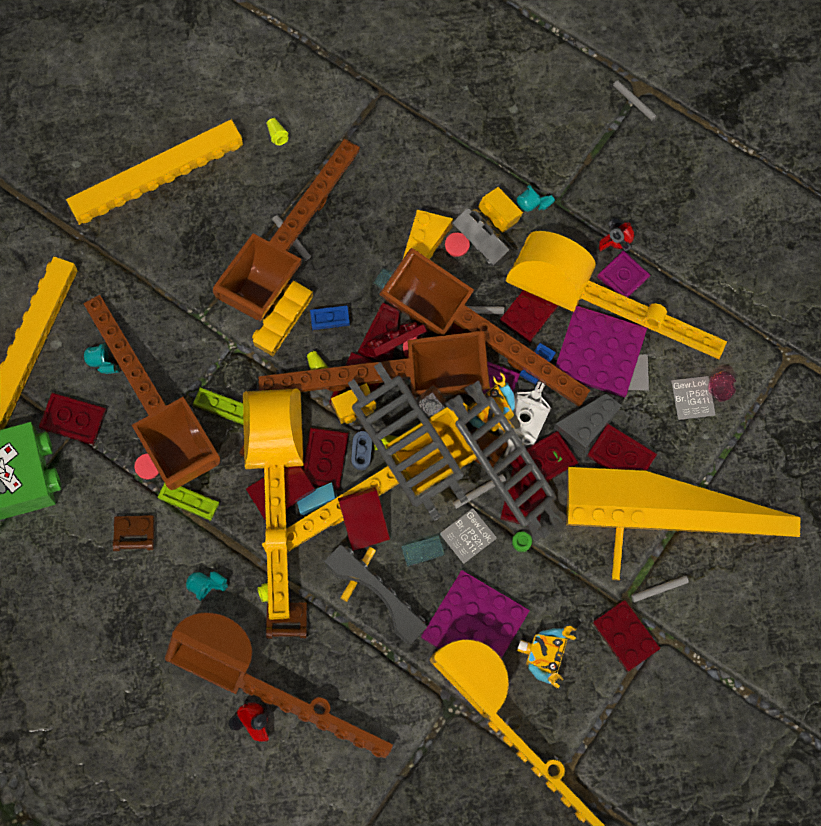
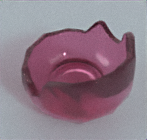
(722, 386)

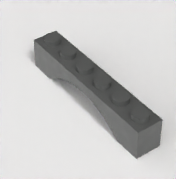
(345, 566)

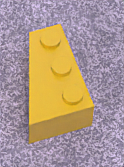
(428, 232)

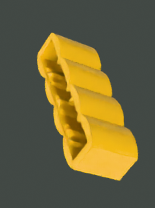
(283, 318)

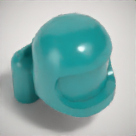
(530, 200)
(99, 357)
(202, 584)

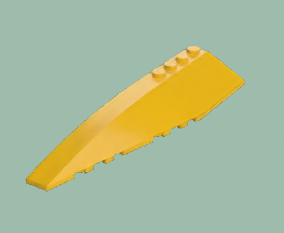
(660, 503)

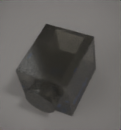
(431, 401)

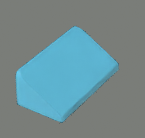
(317, 499)

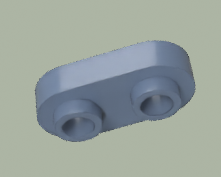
(361, 451)

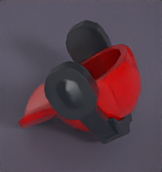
(620, 235)
(254, 718)

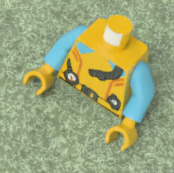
(505, 400)
(546, 653)

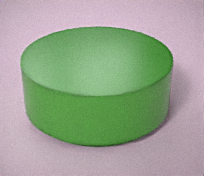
(522, 541)

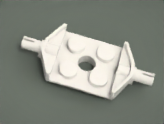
(537, 408)

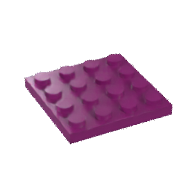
(601, 351)
(477, 614)

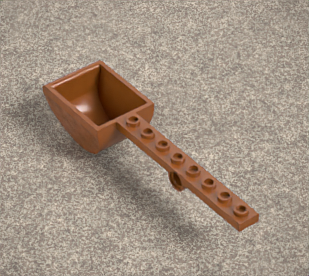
(265, 266)
(439, 299)
(440, 361)
(168, 432)
(222, 653)

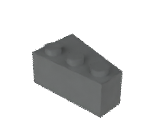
(484, 236)
(588, 423)

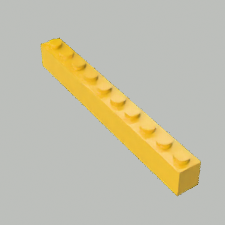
(155, 172)
(33, 333)

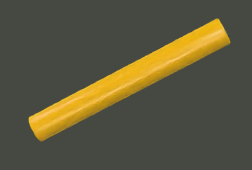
(617, 554)
(351, 586)

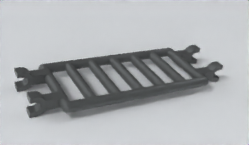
(386, 453)
(548, 504)

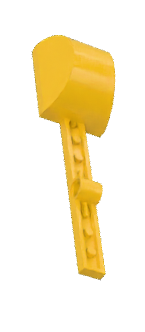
(561, 274)
(273, 442)
(384, 480)
(484, 683)

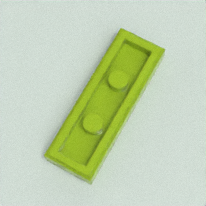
(219, 405)
(189, 501)

